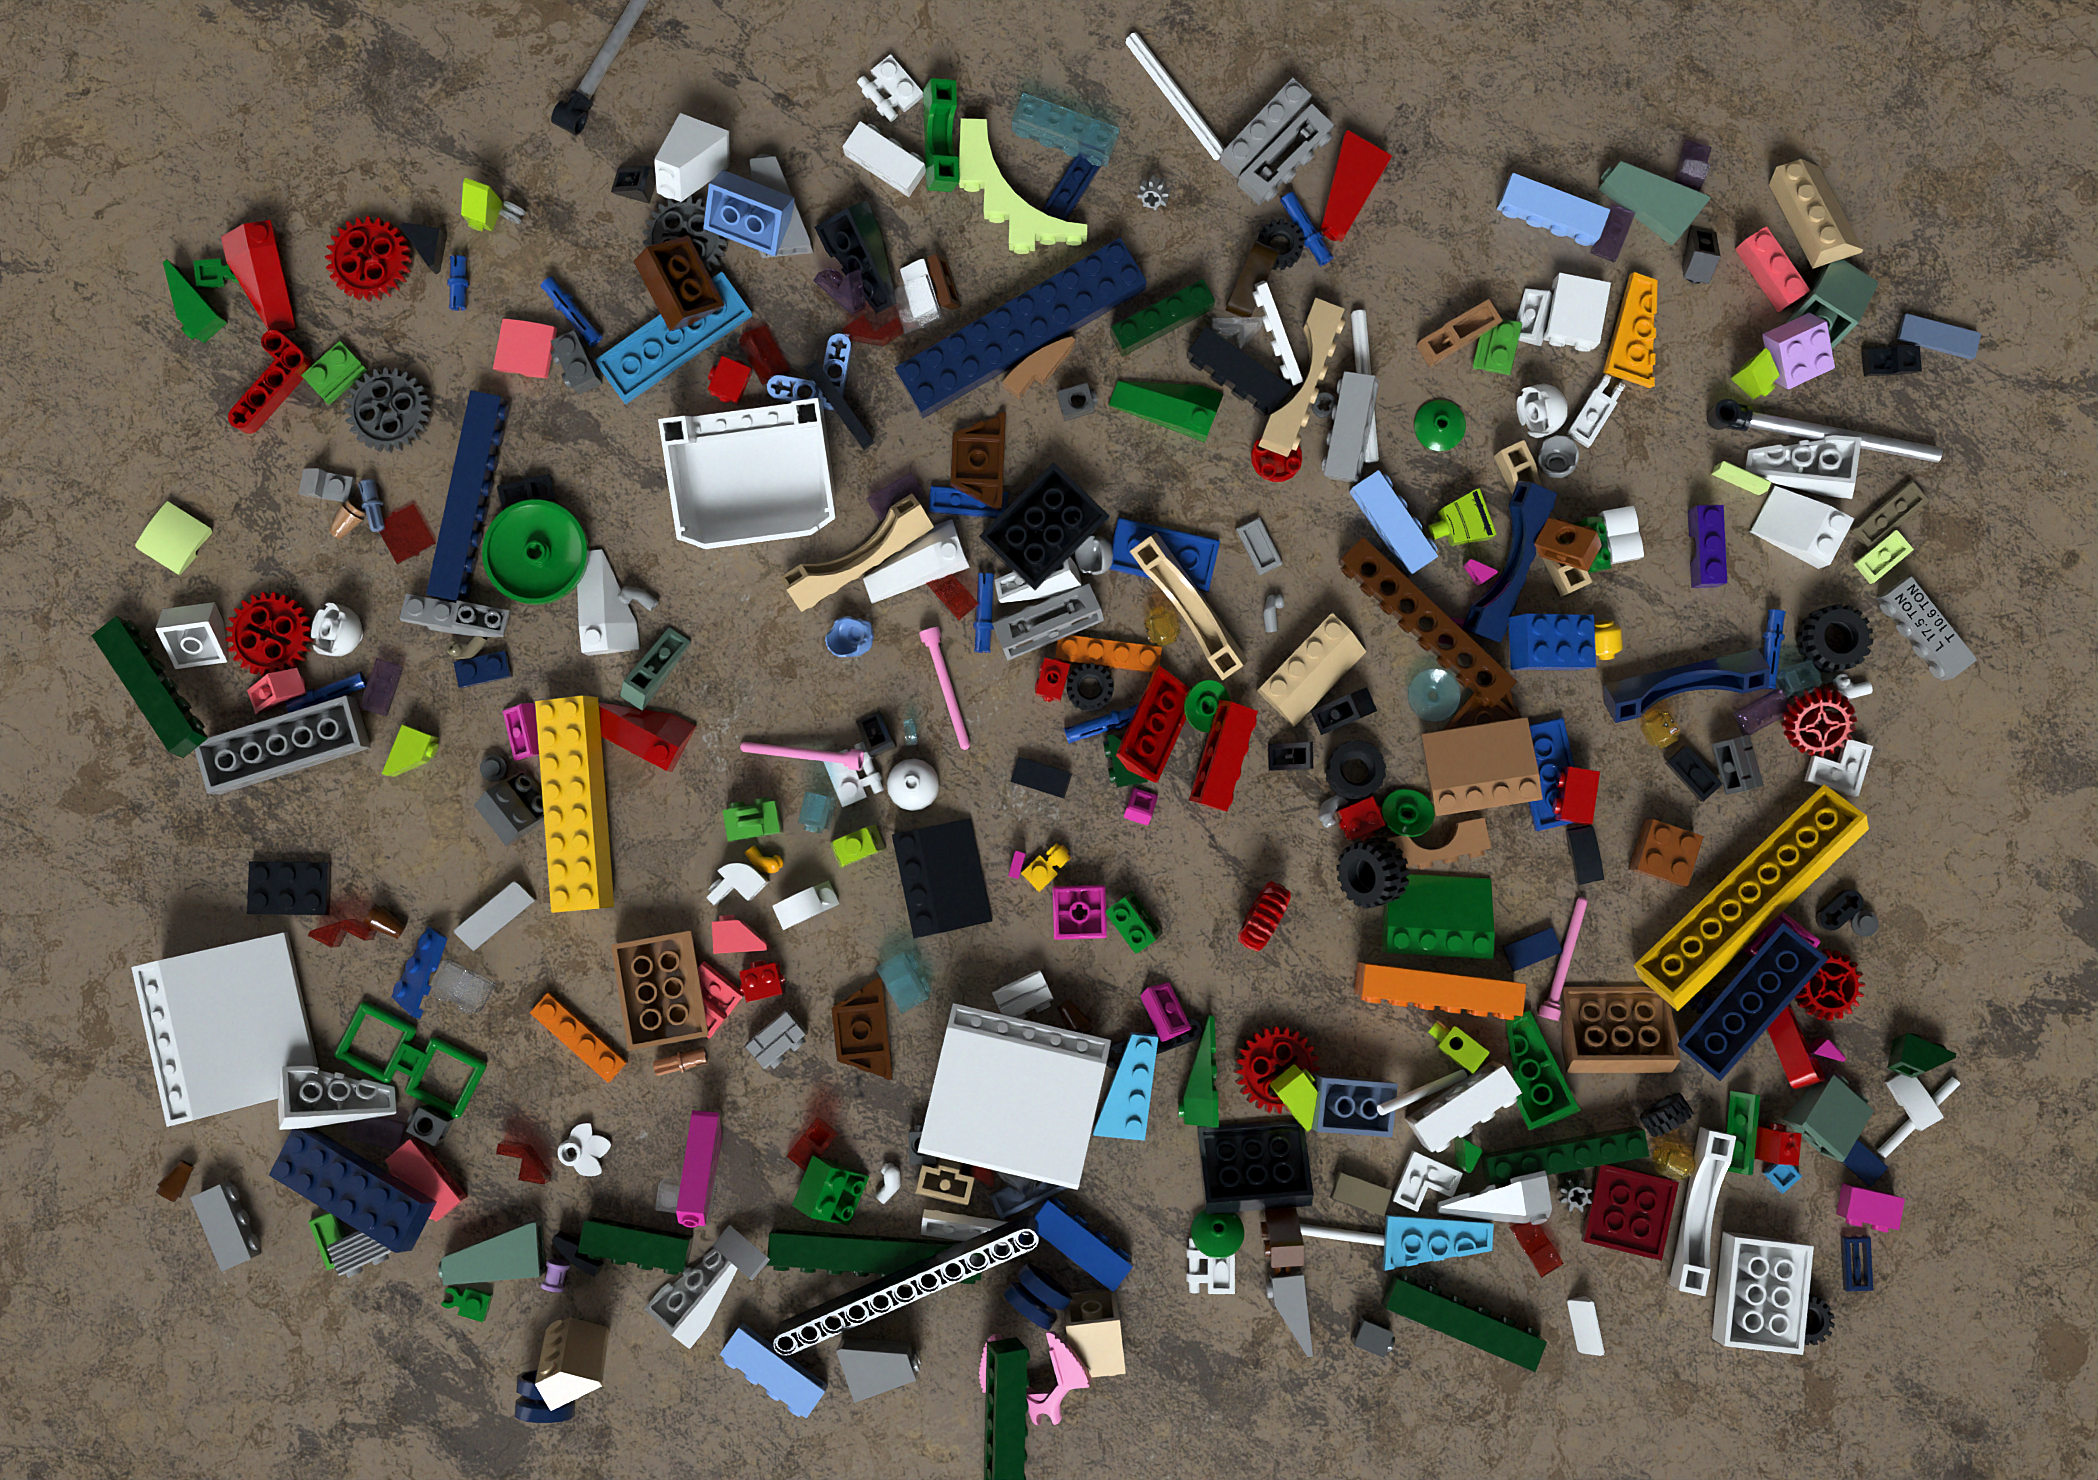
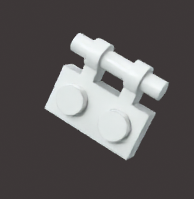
(896, 83)
(847, 782)
(1219, 1275)

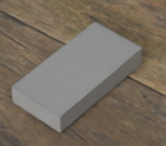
(1259, 546)

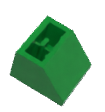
(830, 1191)

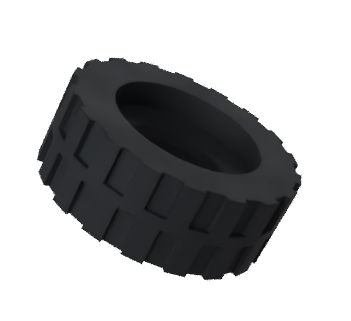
(1364, 752)

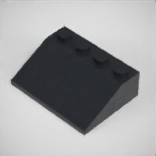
(1043, 526)
(942, 878)
(1254, 1167)

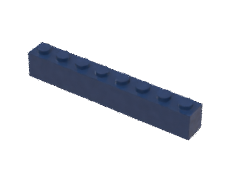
(467, 497)

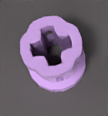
(555, 1275)

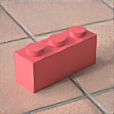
(1772, 269)
(423, 1171)

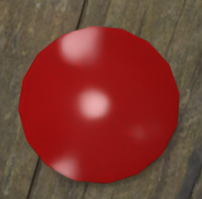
(1274, 466)

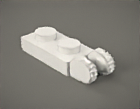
(1594, 413)

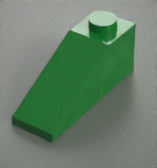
(191, 307)

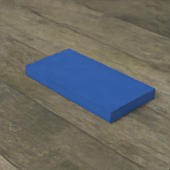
(1193, 552)
(1552, 754)

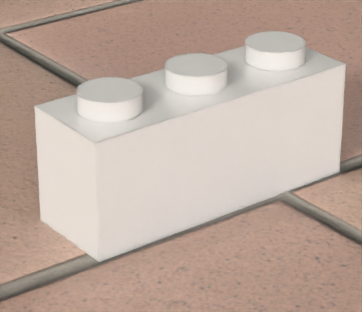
(884, 158)

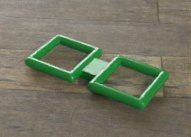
(410, 1059)

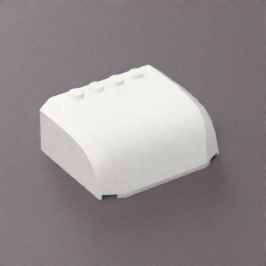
(749, 474)

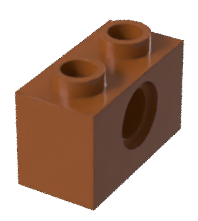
(1578, 553)

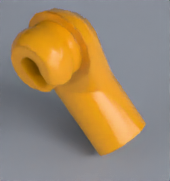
(764, 864)

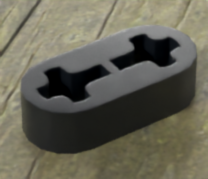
(1842, 915)

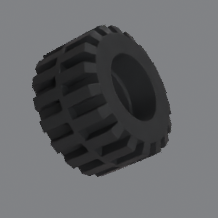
(1854, 631)
(1388, 868)

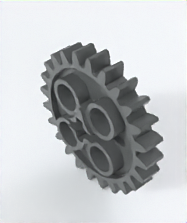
(689, 216)
(367, 399)

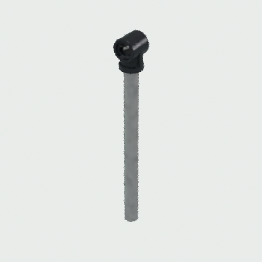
(572, 113)
(1742, 417)

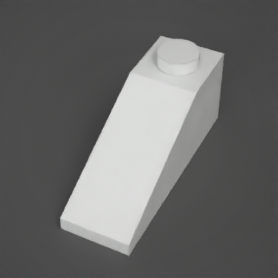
(1063, 580)

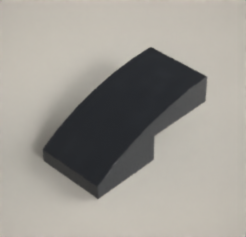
(1891, 361)
(529, 489)
(1041, 777)
(1585, 854)
(569, 1247)

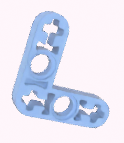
(784, 395)

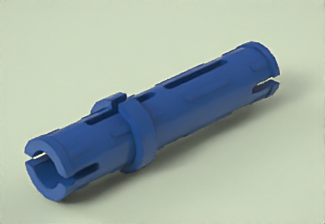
(1312, 237)
(552, 288)
(984, 613)
(1772, 645)
(327, 693)
(1098, 725)

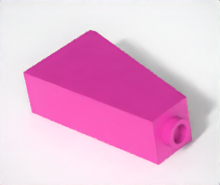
(699, 1168)

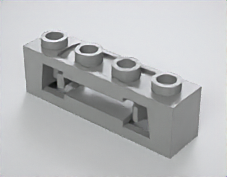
(1316, 126)
(1048, 621)

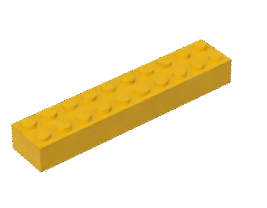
(1751, 896)

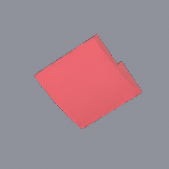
(524, 348)
(718, 997)

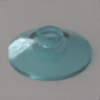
(1445, 688)

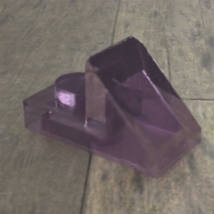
(1693, 165)
(846, 291)

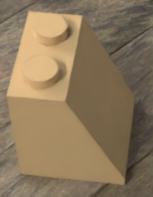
(1096, 1331)

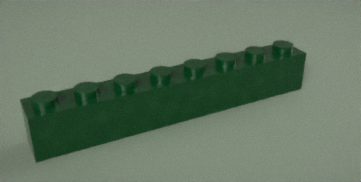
(851, 1252)

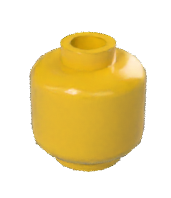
(1607, 639)

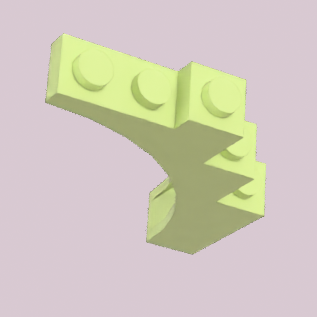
(1001, 203)

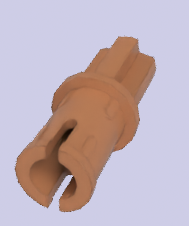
(680, 1062)

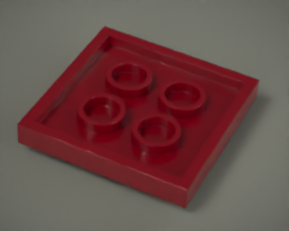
(1630, 1211)

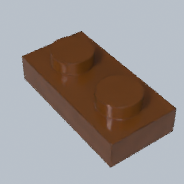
(941, 275)

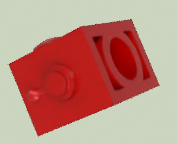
(729, 380)
(1046, 689)
(1360, 819)
(762, 980)
(1778, 1144)

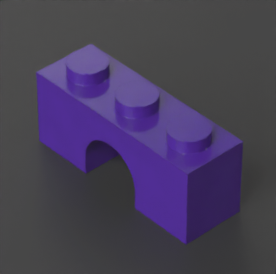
(1708, 529)

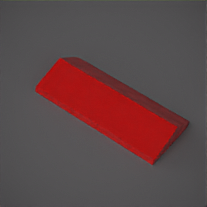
(1154, 726)

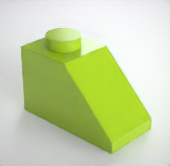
(479, 205)
(1757, 375)
(410, 750)
(1297, 1094)

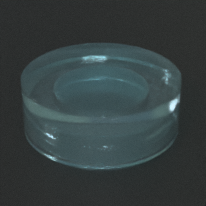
(910, 732)

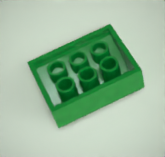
(1441, 918)

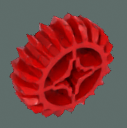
(1808, 711)
(1264, 916)
(1842, 1000)

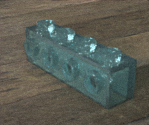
(1065, 130)

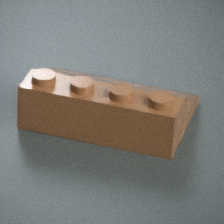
(1481, 766)
(659, 990)
(1617, 1031)

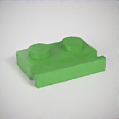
(1498, 348)
(334, 372)

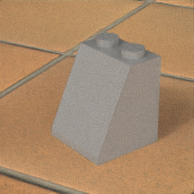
(877, 1365)

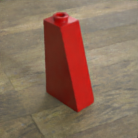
(1353, 180)

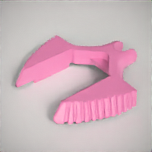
(1069, 1371)

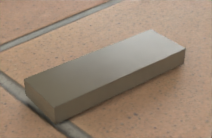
(1889, 515)

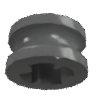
(1322, 414)

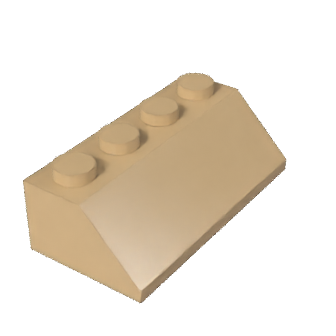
(1813, 213)
(1312, 670)
(571, 1360)

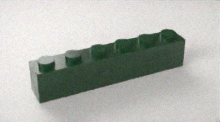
(150, 687)
(1565, 1154)
(1464, 1322)
(1006, 1409)

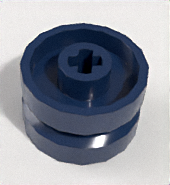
(1037, 1296)
(532, 1406)

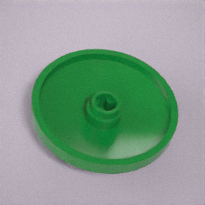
(535, 552)

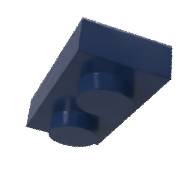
(482, 669)

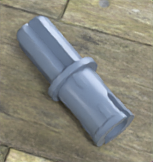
(372, 504)

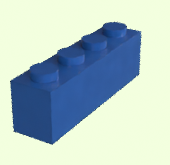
(1082, 1244)

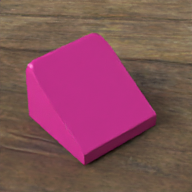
(1478, 572)
(1140, 806)
(1826, 1048)

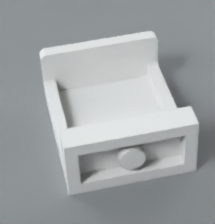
(1577, 312)

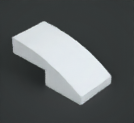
(1915, 1100)

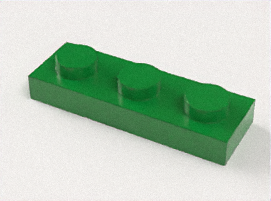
(1743, 1124)

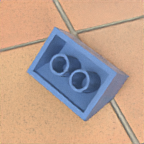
(747, 212)

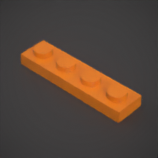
(1108, 653)
(578, 1037)

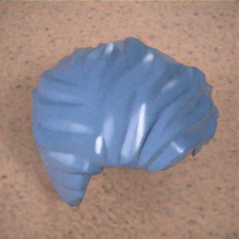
(850, 637)

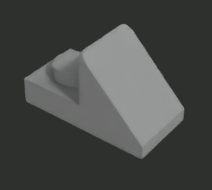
(326, 485)

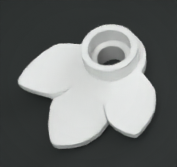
(587, 1148)

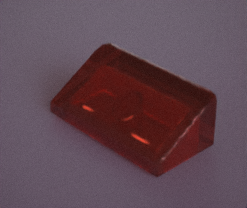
(763, 354)

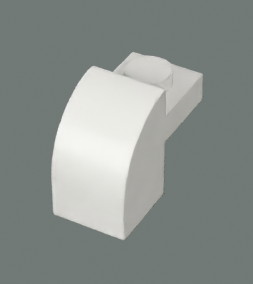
(742, 877)
(805, 905)

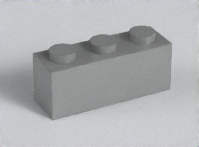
(226, 1225)

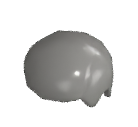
(1558, 456)
(1094, 555)

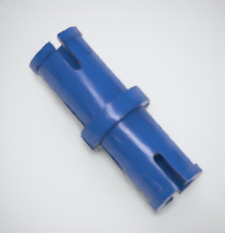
(457, 283)

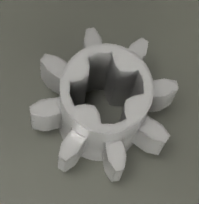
(1154, 192)
(1581, 1197)

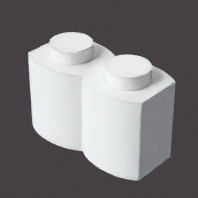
(1623, 534)

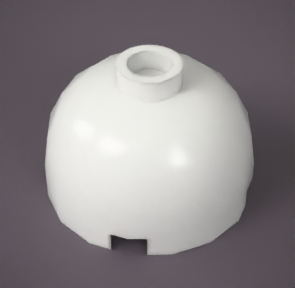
(1542, 409)
(336, 630)
(913, 784)

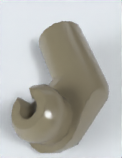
(466, 650)

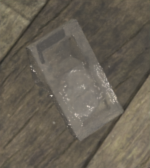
(1245, 328)

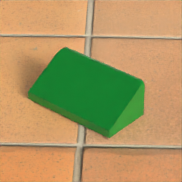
(1466, 1154)

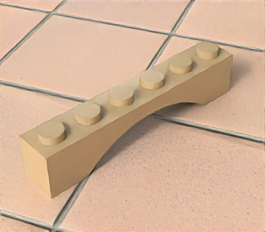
(1319, 330)
(1518, 465)
(814, 582)
(1210, 632)

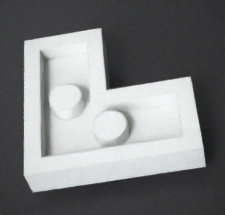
(1846, 773)
(1424, 1173)

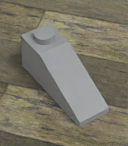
(1290, 1299)

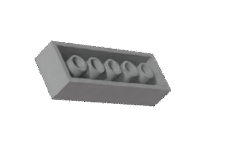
(282, 745)

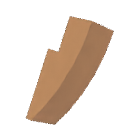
(1458, 333)
(1038, 367)

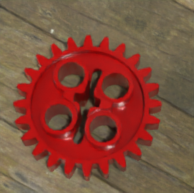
(345, 254)
(278, 612)
(1265, 1048)

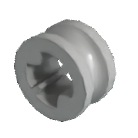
(512, 212)

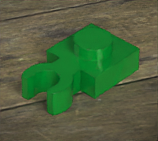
(212, 273)
(472, 1304)

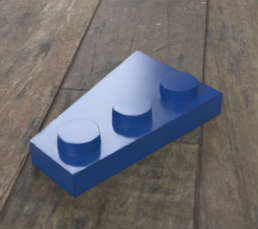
(415, 979)

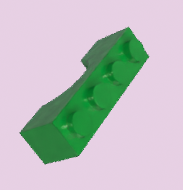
(939, 112)

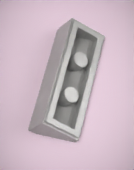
(494, 915)

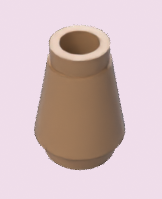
(346, 519)

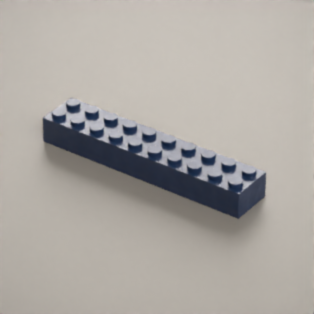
(1021, 328)

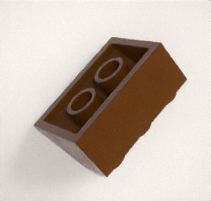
(678, 282)

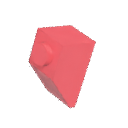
(276, 689)
(735, 936)

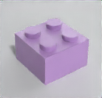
(1800, 350)

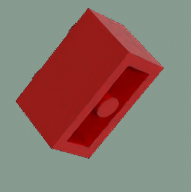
(1576, 795)

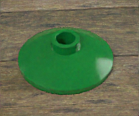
(1429, 432)
(1209, 692)
(1411, 804)
(1213, 1243)

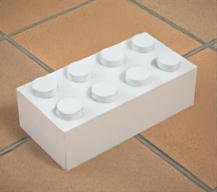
(1463, 1106)

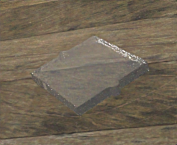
(916, 304)

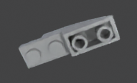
(456, 617)

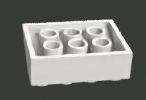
(1762, 1293)

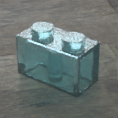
(817, 812)
(904, 982)

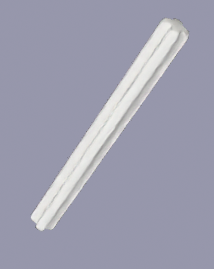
(1175, 95)
(1362, 365)

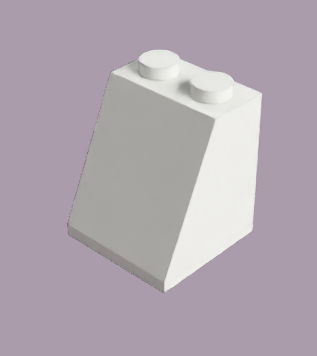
(690, 157)

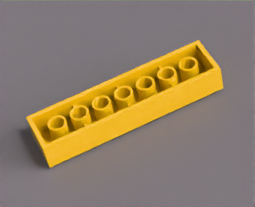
(574, 804)

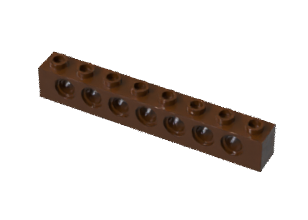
(1480, 661)

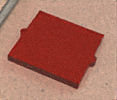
(406, 534)

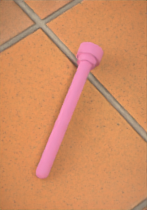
(931, 638)
(852, 759)
(1551, 1007)

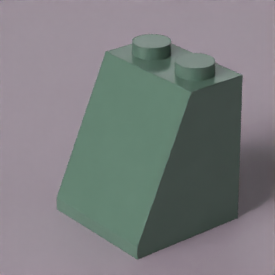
(1839, 297)
(1830, 1116)

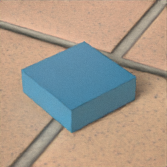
(1782, 1176)

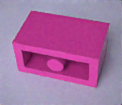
(1871, 1207)

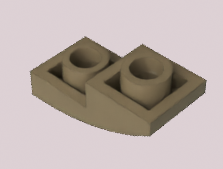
(1361, 1194)

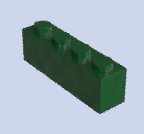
(1162, 317)
(635, 1245)

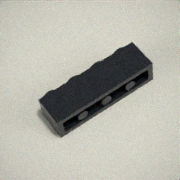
(1238, 372)

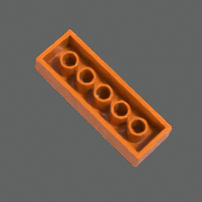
(1441, 989)

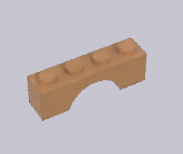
(1466, 838)

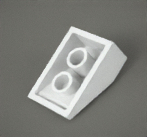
(1802, 526)

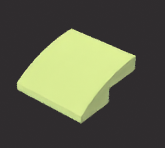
(173, 538)

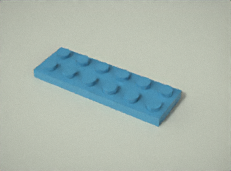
(657, 352)

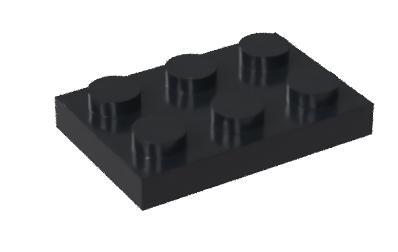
(289, 888)

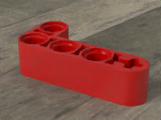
(266, 384)
(1794, 1052)

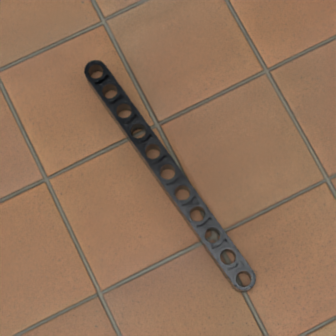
(912, 1275)

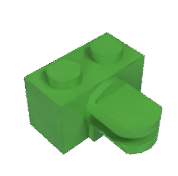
(752, 820)

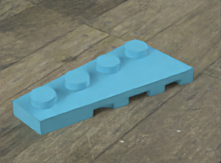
(1128, 1099)
(1432, 1239)

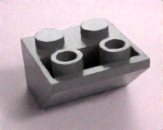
(512, 807)

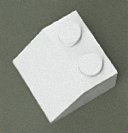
(193, 635)

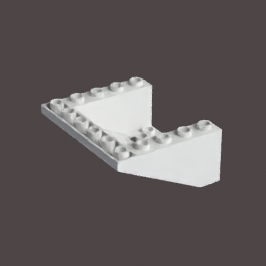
(223, 1025)
(1014, 1096)

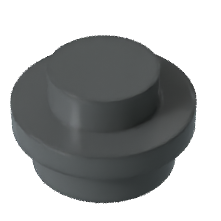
(493, 768)
(1864, 923)

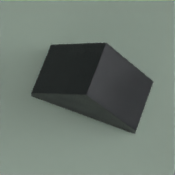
(635, 183)
(428, 242)
(875, 734)
(1290, 756)

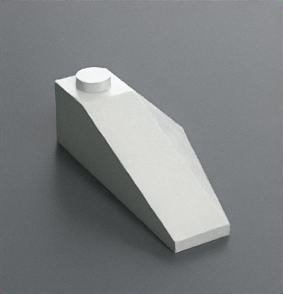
(1817, 466)

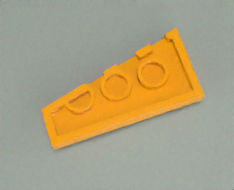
(1634, 334)

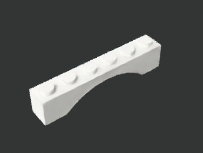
(1692, 1253)

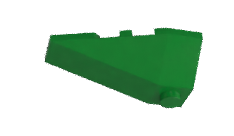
(1177, 407)
(1543, 1086)
(1200, 1095)

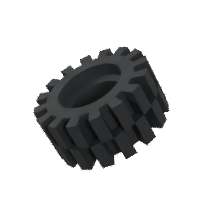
(1292, 234)
(1090, 671)
(1666, 1114)
(1822, 1322)

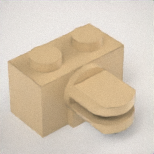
(945, 1182)

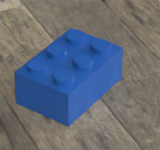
(1552, 642)

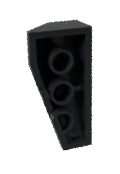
(857, 244)

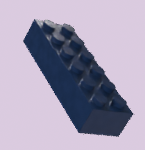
(1752, 1001)
(353, 1189)

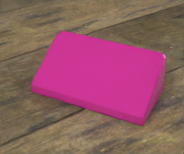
(522, 730)
(1165, 1011)

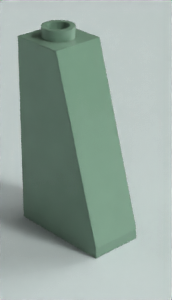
(1656, 201)
(504, 1256)

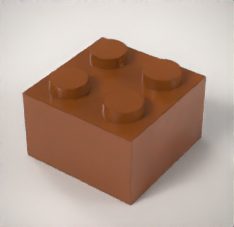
(1666, 852)

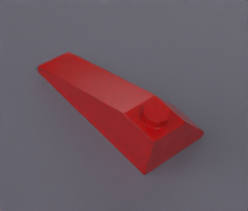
(257, 265)
(646, 733)

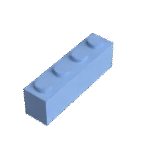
(1553, 210)
(1393, 523)
(775, 1372)

